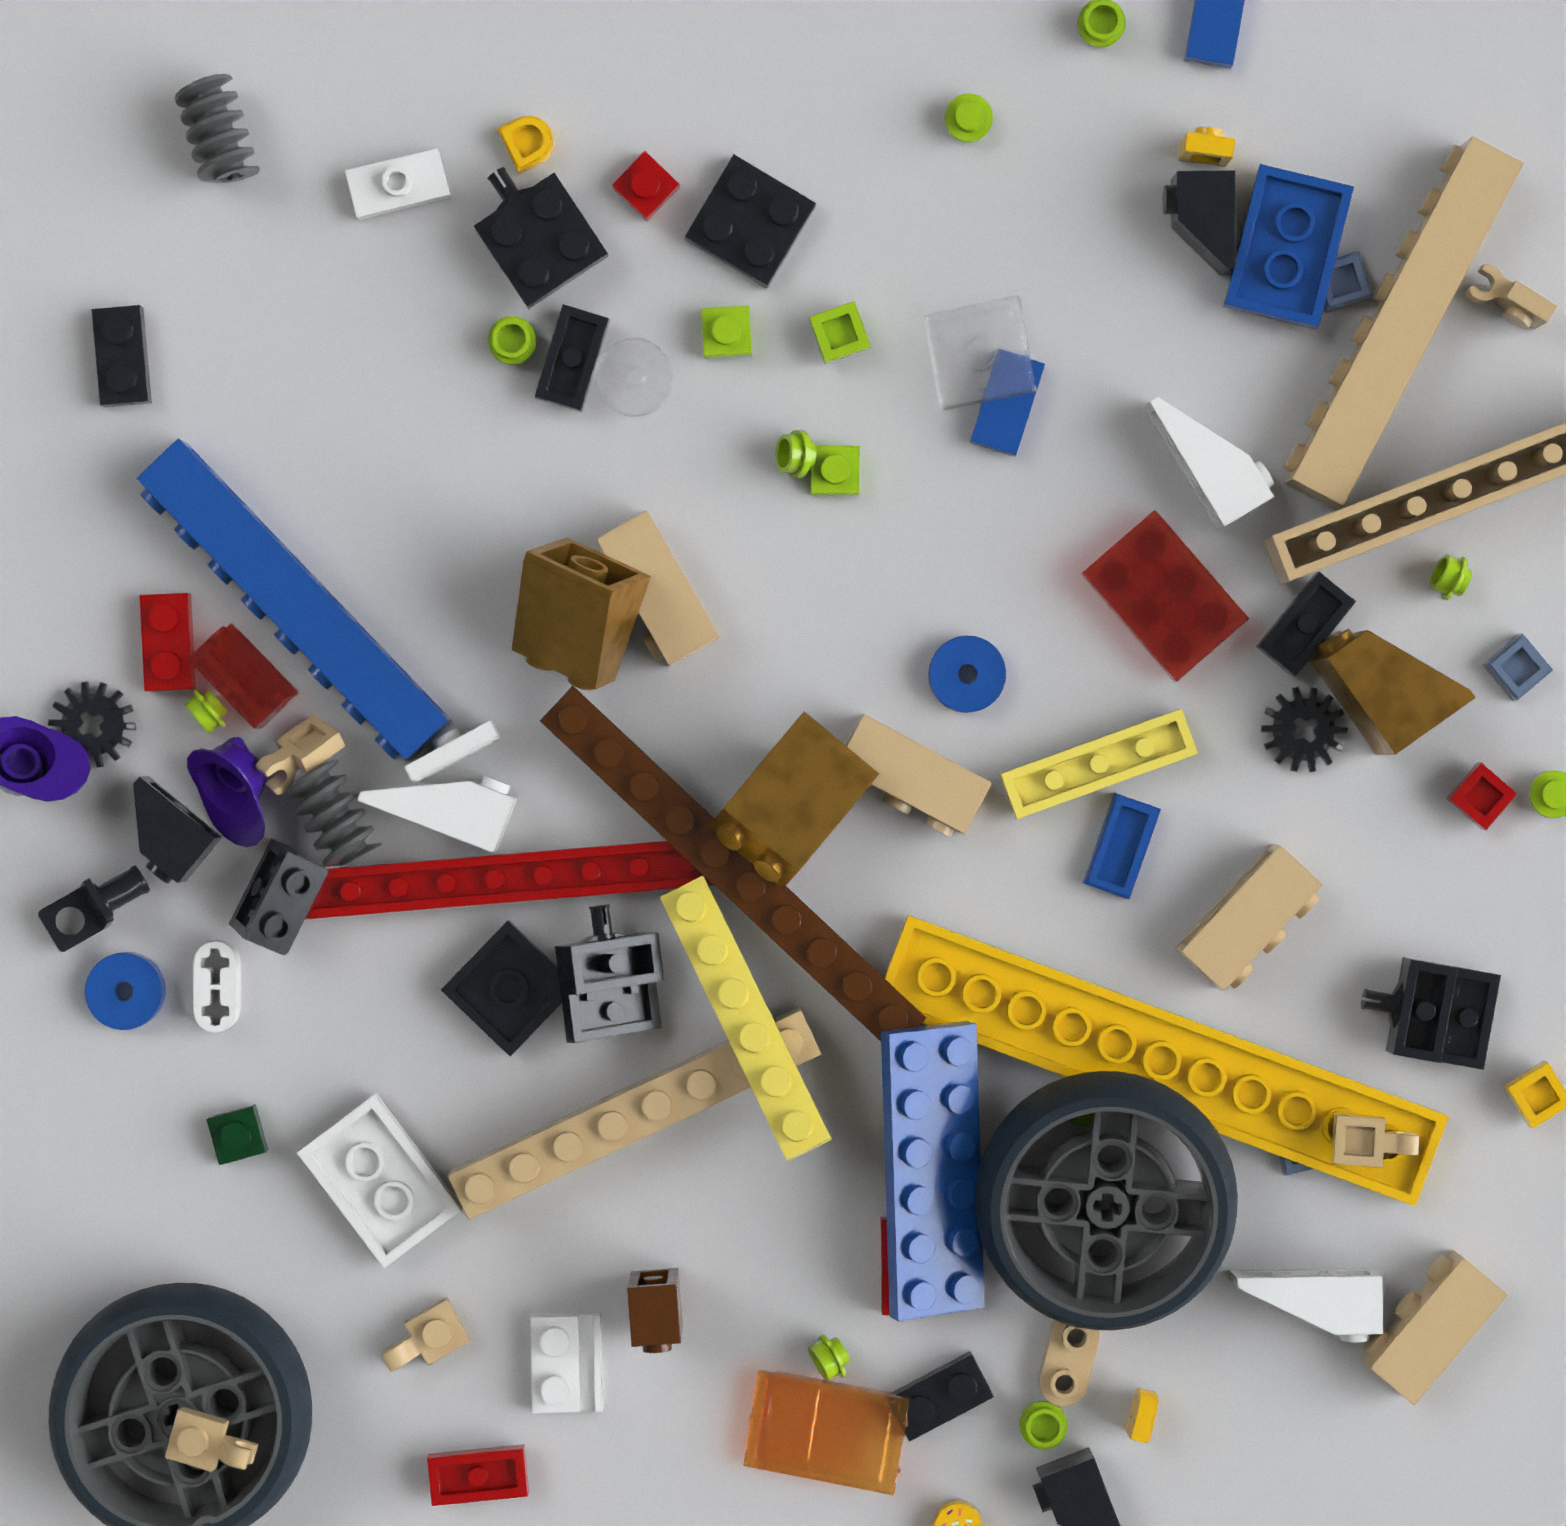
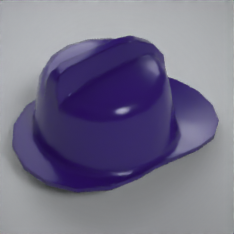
(40, 761)
(230, 790)

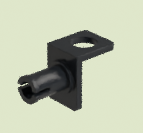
(95, 904)

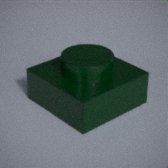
(237, 1134)

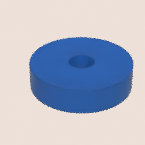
(989, 674)
(103, 995)

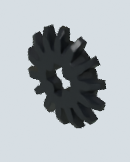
(95, 704)
(1284, 726)

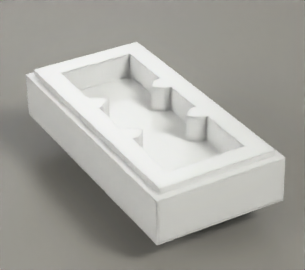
(398, 184)
(451, 749)

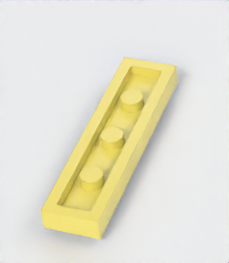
(1098, 763)

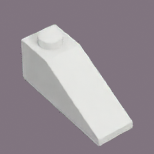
(1216, 470)
(457, 809)
(1335, 1300)

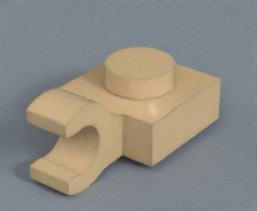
(1521, 304)
(302, 747)
(1363, 1140)
(432, 1334)
(202, 1440)

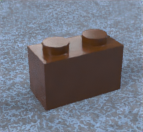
(655, 1309)

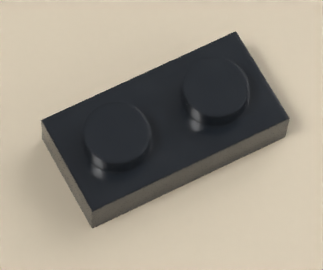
(121, 356)
(572, 358)
(1305, 624)
(944, 1395)

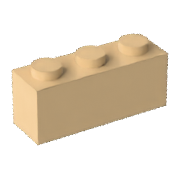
(669, 606)
(919, 777)
(1250, 918)
(1432, 1326)

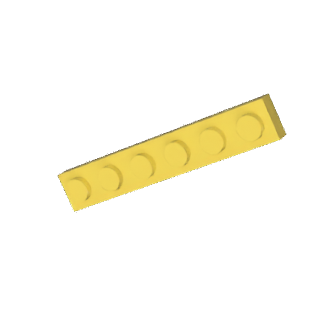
(745, 1018)

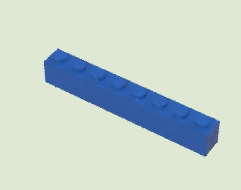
(293, 599)

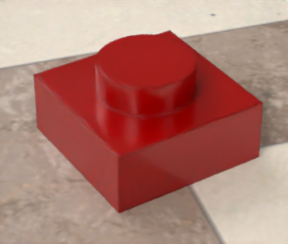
(645, 186)
(1481, 796)

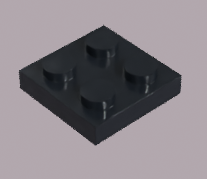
(750, 221)
(507, 988)

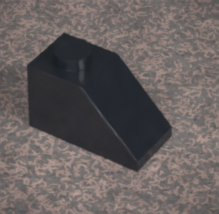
(1205, 215)
(170, 833)
(1075, 1491)

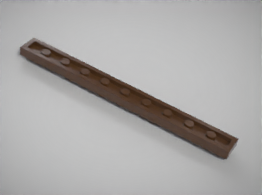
(686, 828)

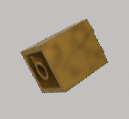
(576, 611)
(1386, 689)
(793, 800)

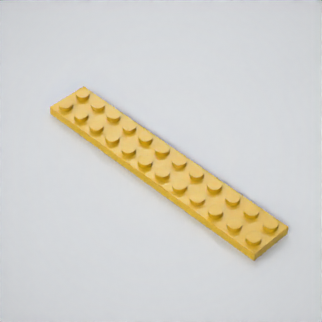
(1089, 1028)

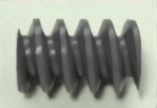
(213, 130)
(332, 816)

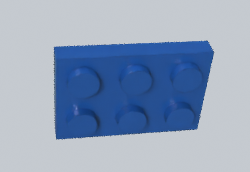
(1288, 246)

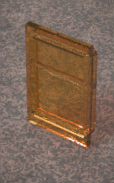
(826, 1431)

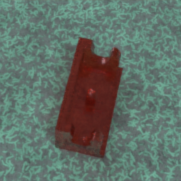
(243, 676)

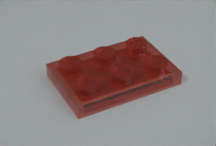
(1164, 596)

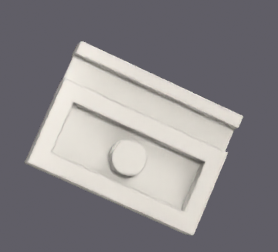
(566, 1363)

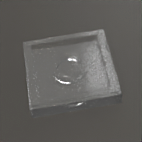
(980, 352)

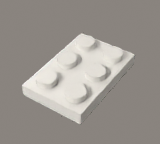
(380, 1180)

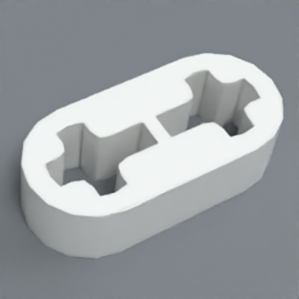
(204, 986)

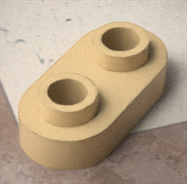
(1067, 1359)

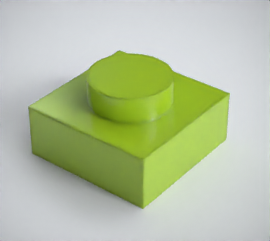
(726, 332)
(839, 332)
(835, 470)

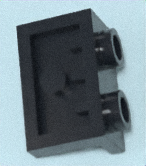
(278, 898)

